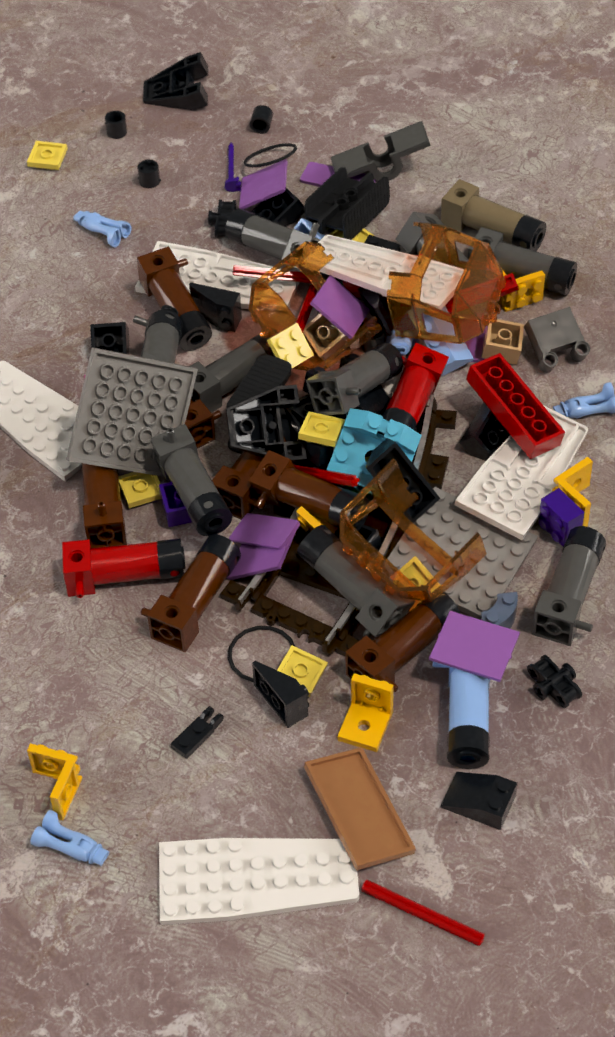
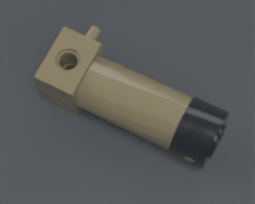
(465, 207)

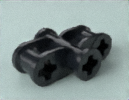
(220, 218)
(554, 681)

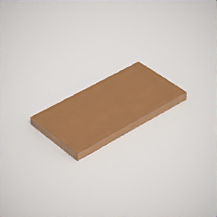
(359, 808)

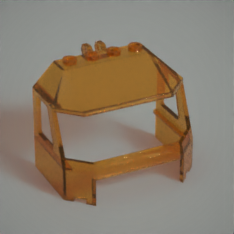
(473, 298)
(274, 315)
(394, 499)

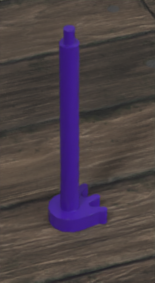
(232, 184)

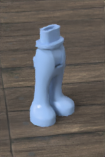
(111, 228)
(402, 344)
(584, 405)
(79, 845)

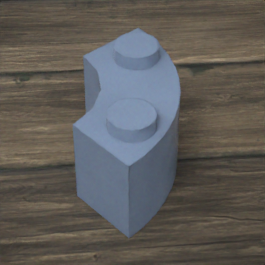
(503, 611)

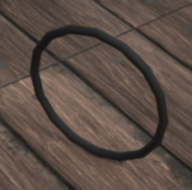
(273, 161)
(243, 633)

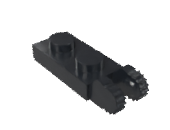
(196, 733)

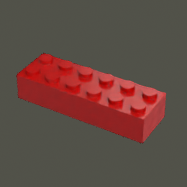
(515, 406)

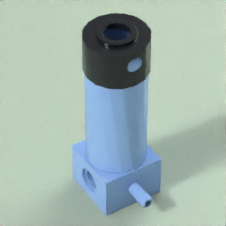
(468, 719)

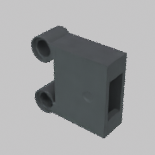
(553, 334)

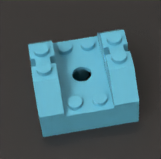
(361, 436)

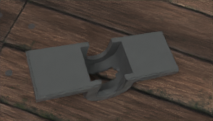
(399, 144)

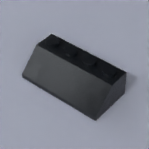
(484, 434)
(417, 483)

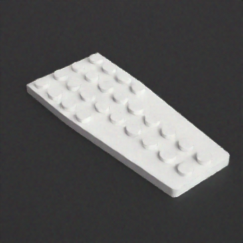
(370, 267)
(216, 271)
(37, 419)
(511, 485)
(251, 878)

